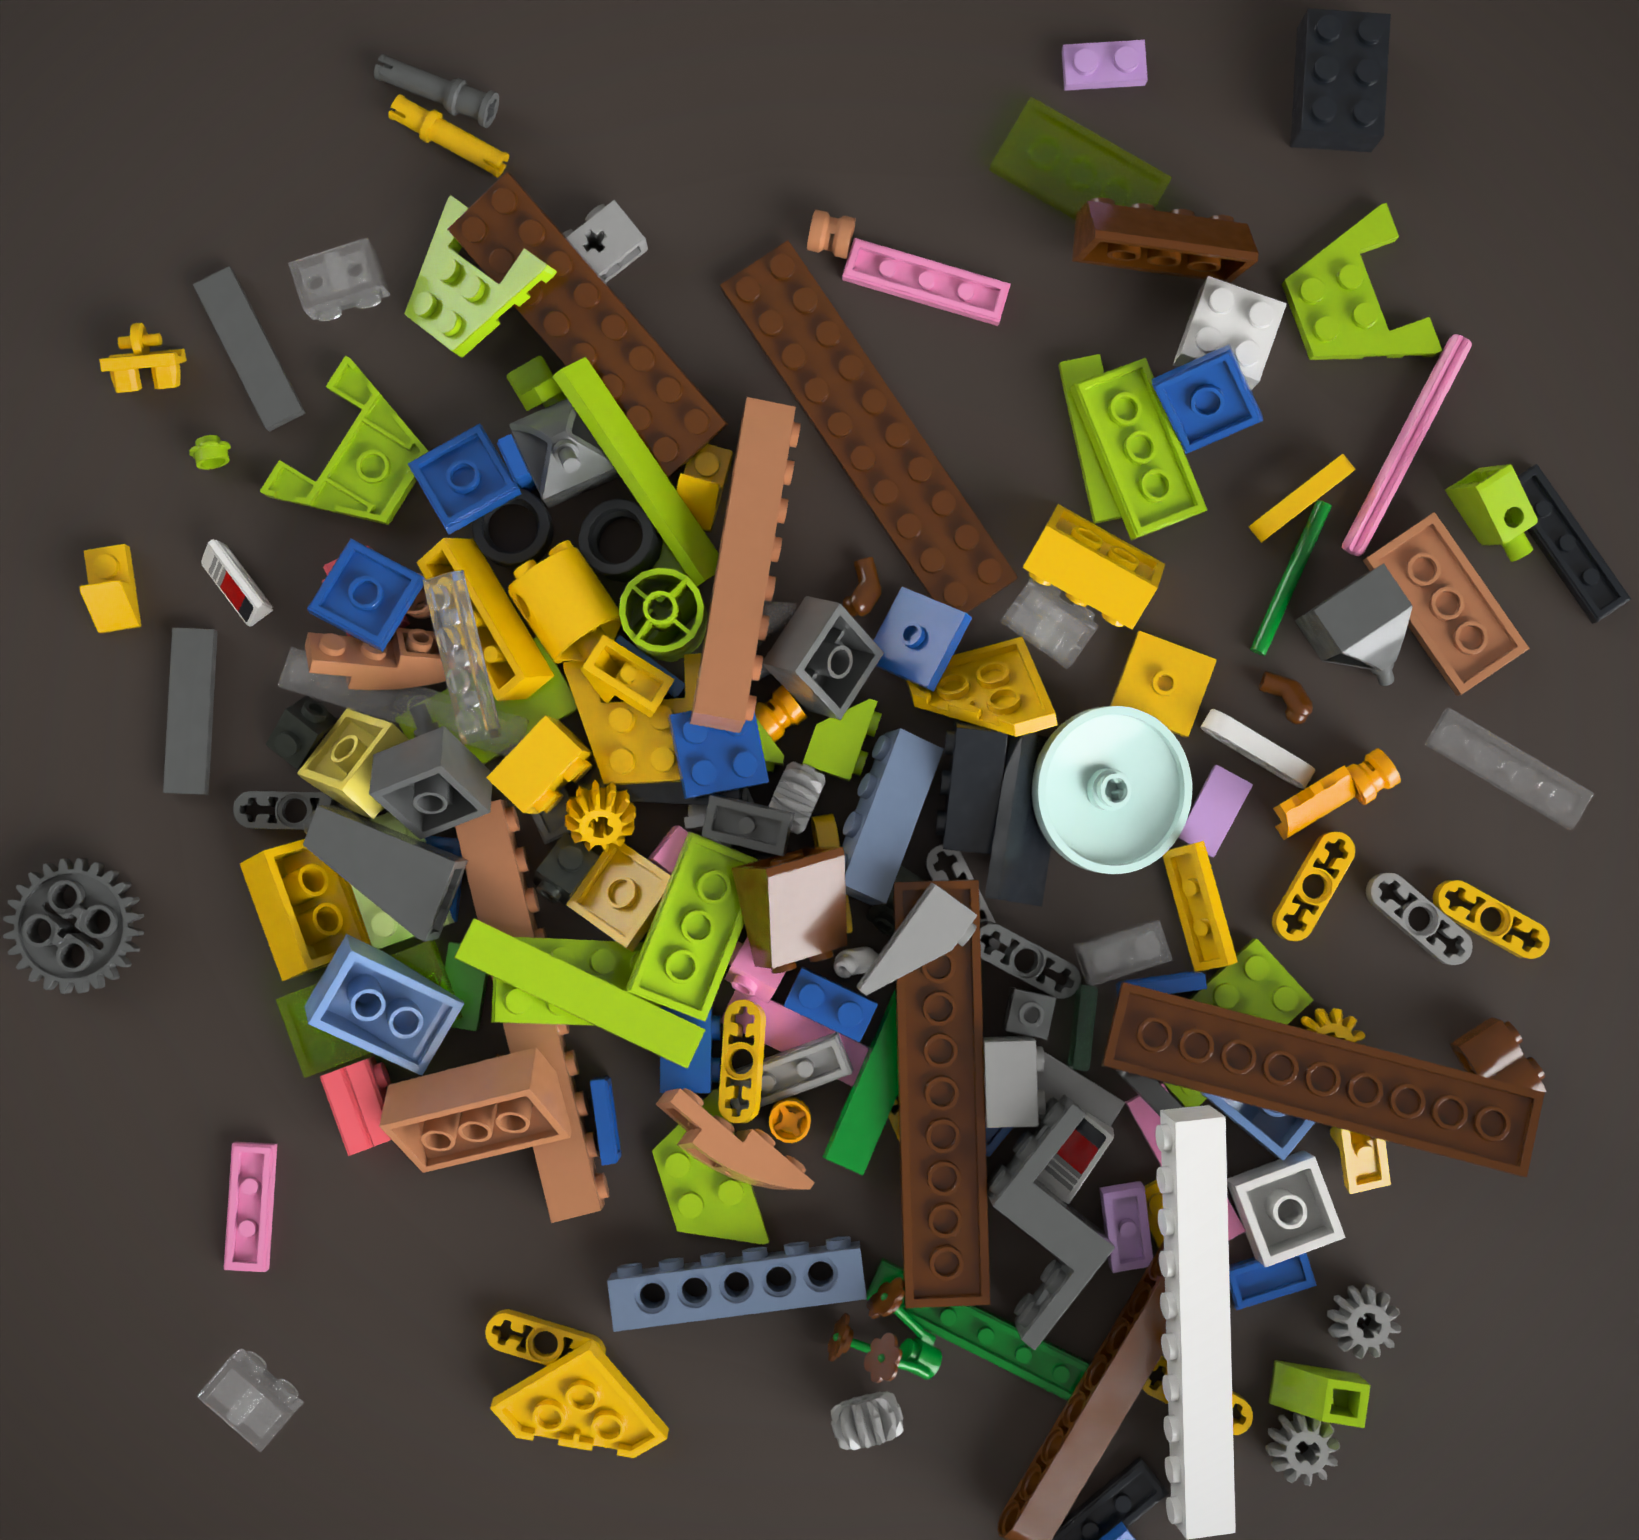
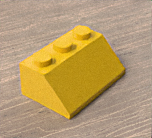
(1094, 567)
(301, 907)

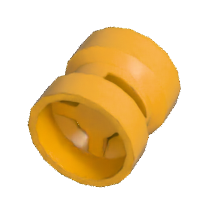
(779, 713)
(1373, 775)
(791, 1126)

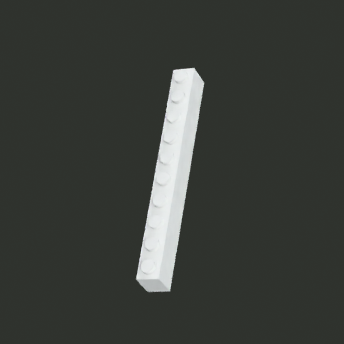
(1196, 1320)

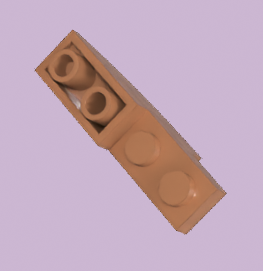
(406, 662)
(743, 1156)

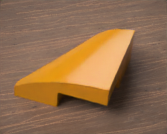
(1315, 802)

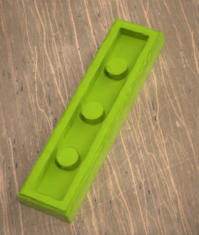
(1099, 494)

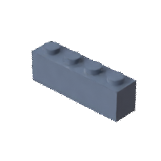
(887, 813)

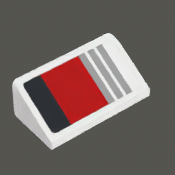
(235, 583)
(1076, 1157)

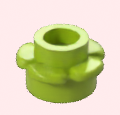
(210, 452)

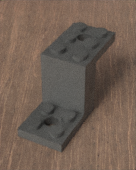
(1049, 1221)

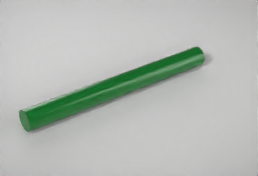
(1290, 577)

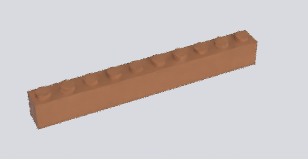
(506, 903)

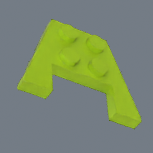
(459, 300)
(1339, 306)
(369, 468)

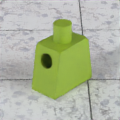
(1495, 508)

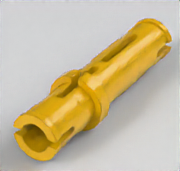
(434, 128)

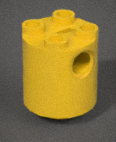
(564, 603)

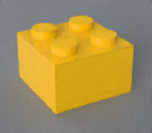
(542, 767)

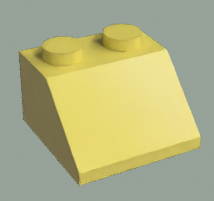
(345, 757)

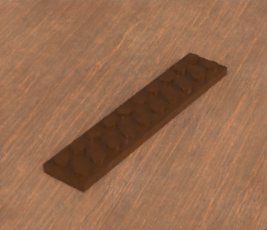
(867, 430)
(1324, 1079)
(942, 1116)

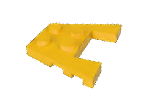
(623, 739)

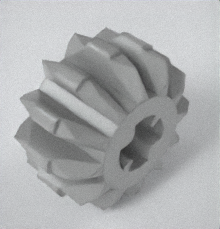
(798, 793)
(1374, 1334)
(867, 1420)
(1288, 1456)

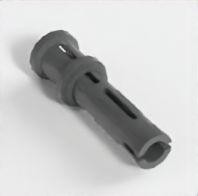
(453, 95)

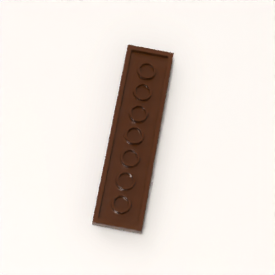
(586, 319)

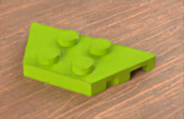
(705, 1199)

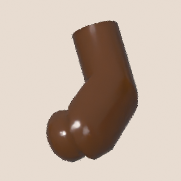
(867, 591)
(1293, 694)

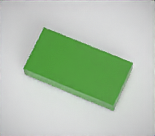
(468, 985)

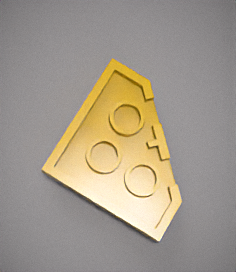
(991, 689)
(582, 1405)

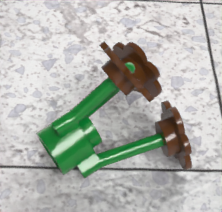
(883, 1355)

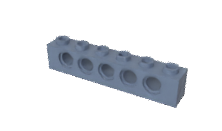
(634, 1311)

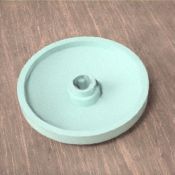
(1112, 789)

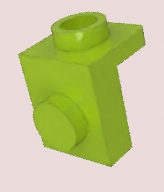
(535, 384)

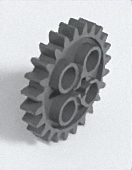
(53, 957)

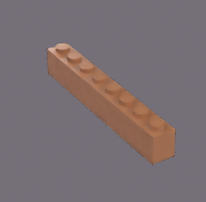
(744, 565)

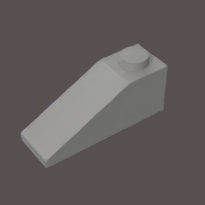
(925, 934)

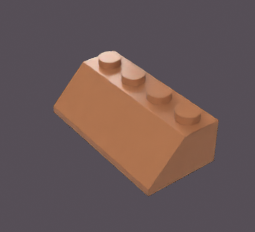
(476, 1110)

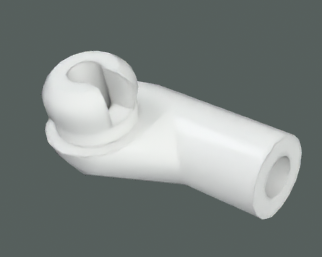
(854, 961)

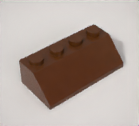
(1162, 241)

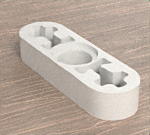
(1257, 748)

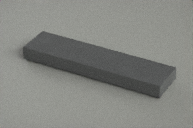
(249, 348)
(190, 711)

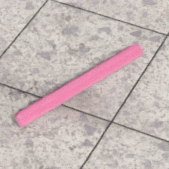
(1406, 445)

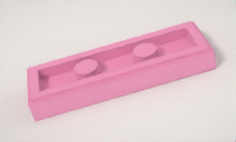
(250, 1206)

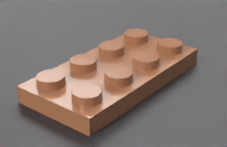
(1451, 607)

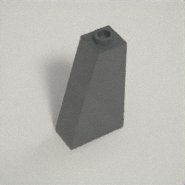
(390, 868)

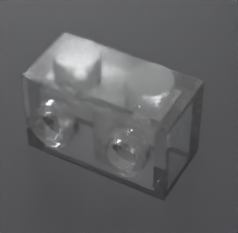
(339, 280)

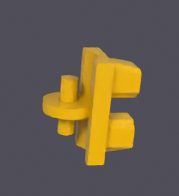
(125, 367)

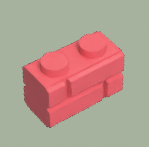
(357, 1103)

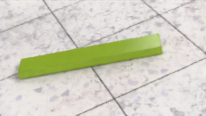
(638, 469)
(579, 993)

